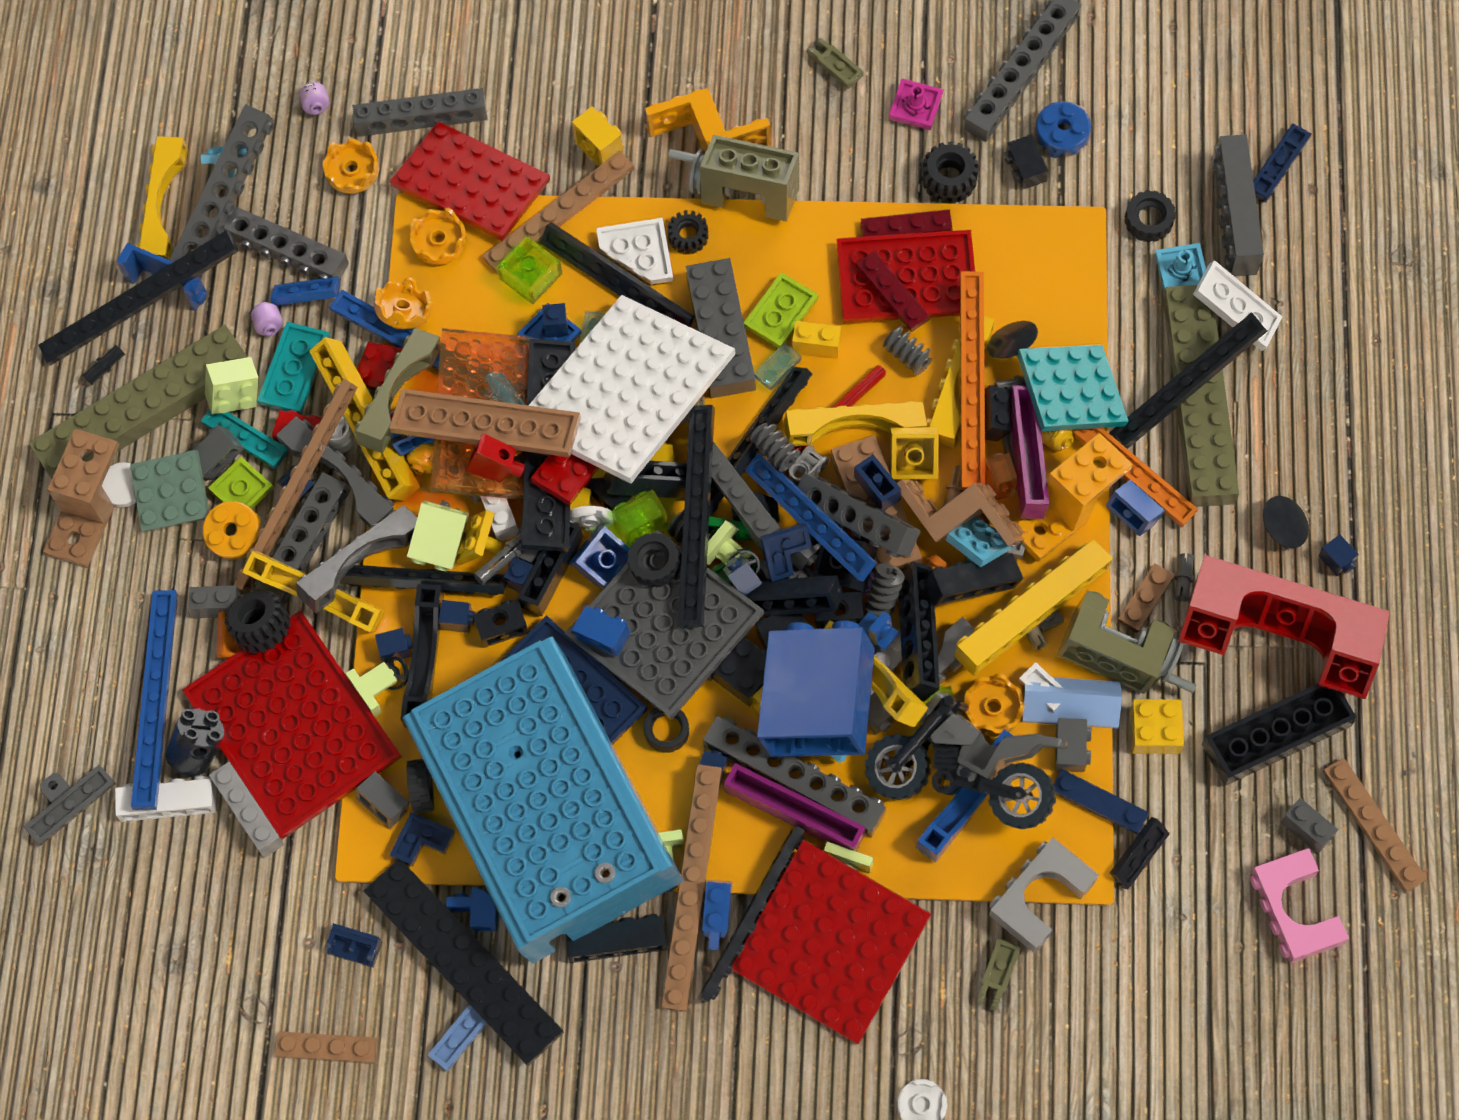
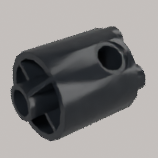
(194, 742)

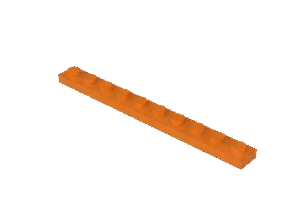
(972, 378)

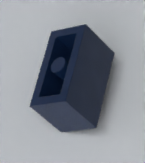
(877, 483)

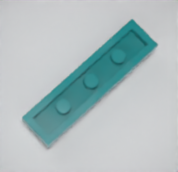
(253, 441)

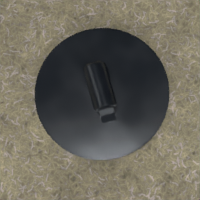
(1011, 338)
(1285, 522)

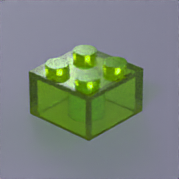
(529, 270)
(639, 517)

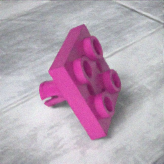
(918, 97)

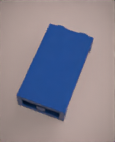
(135, 260)

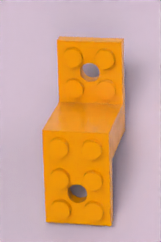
(701, 112)
(1073, 494)

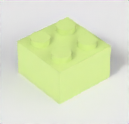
(231, 385)

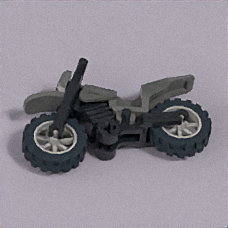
(966, 762)

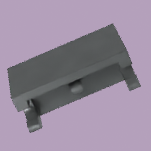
(382, 800)

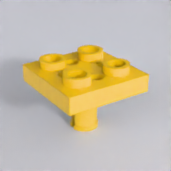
(476, 538)

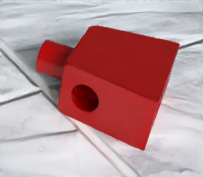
(493, 459)

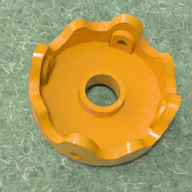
(347, 154)
(433, 224)
(406, 295)
(240, 543)
(998, 690)

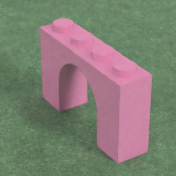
(1296, 939)

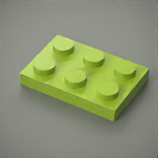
(780, 309)

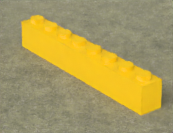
(388, 466)
(1032, 607)

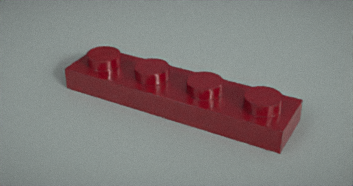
(907, 223)
(892, 291)

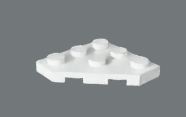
(639, 248)

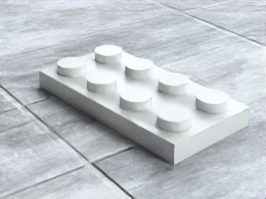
(1235, 301)

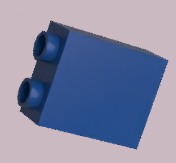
(816, 691)

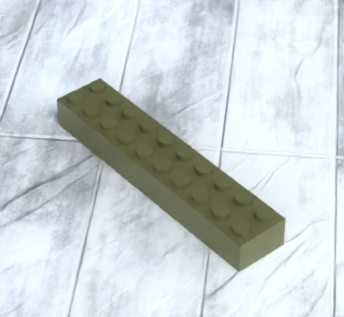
(144, 401)
(1204, 415)

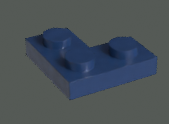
(779, 546)
(420, 832)

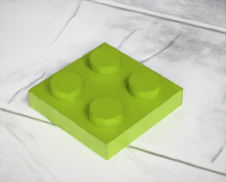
(241, 484)

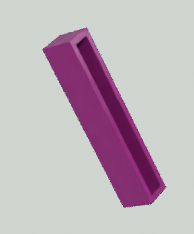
(1028, 455)
(793, 808)

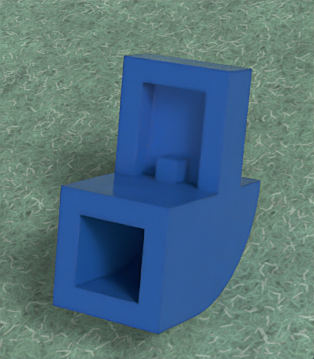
(879, 630)
(481, 908)

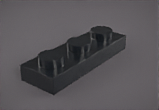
(1139, 853)

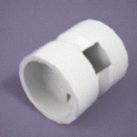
(342, 437)

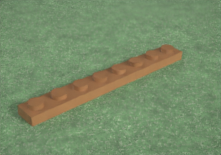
(564, 206)

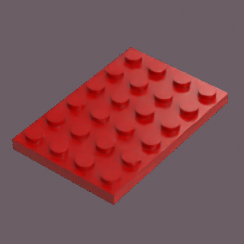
(471, 179)
(923, 262)

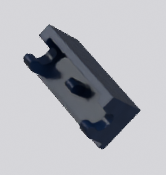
(353, 945)

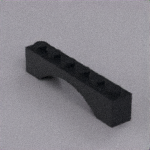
(425, 647)

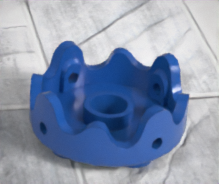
(1063, 141)

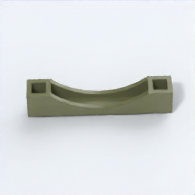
(417, 355)

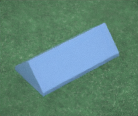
(1078, 699)

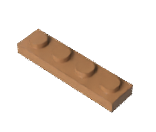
(326, 1047)

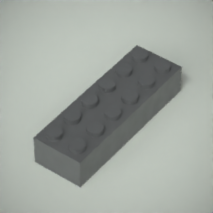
(1237, 205)
(720, 317)

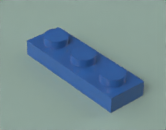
(305, 291)

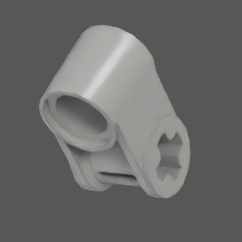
(808, 462)

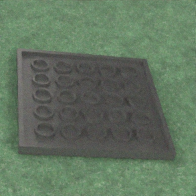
(660, 657)

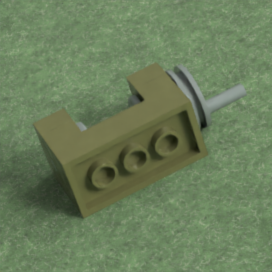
(747, 168)
(1118, 656)

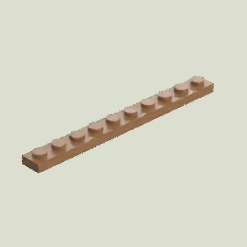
(299, 476)
(692, 889)

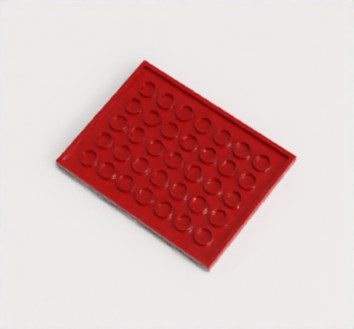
(293, 726)

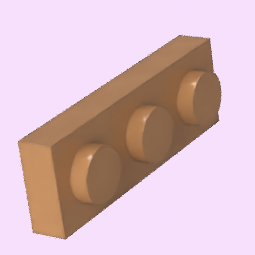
(1146, 598)

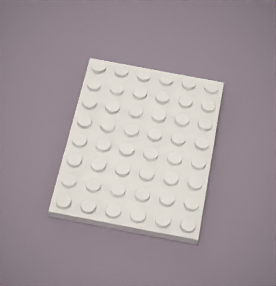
(633, 385)

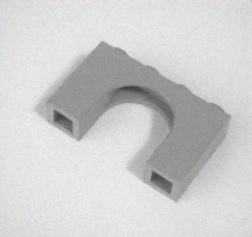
(1051, 862)

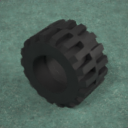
(955, 157)
(257, 621)

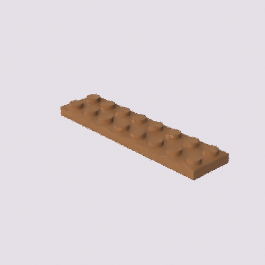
(468, 418)

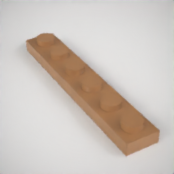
(1374, 825)

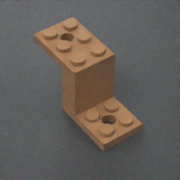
(81, 498)
(960, 510)

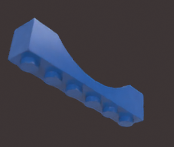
(952, 819)

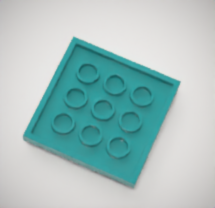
(1072, 387)

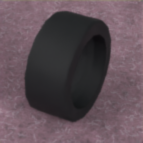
(669, 746)

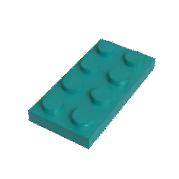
(291, 369)

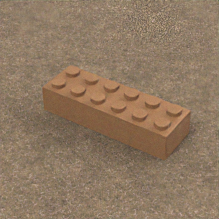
(844, 460)

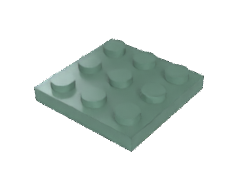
(169, 491)

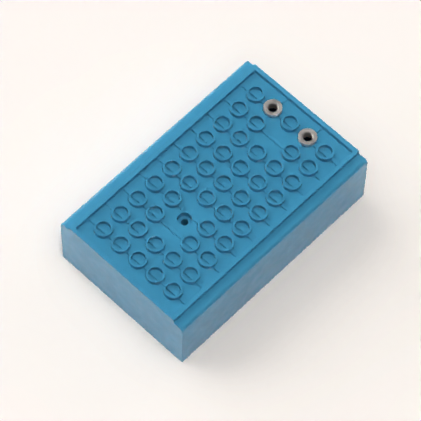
(541, 799)

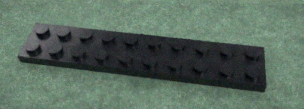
(543, 515)
(464, 962)

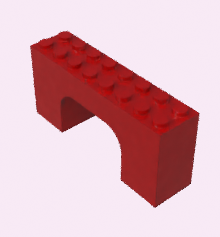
(1339, 628)

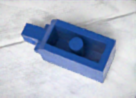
(717, 911)

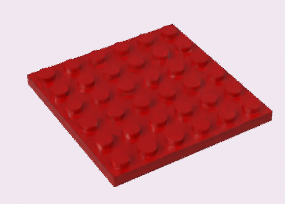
(831, 941)

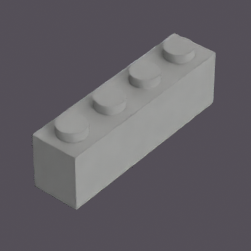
(246, 809)

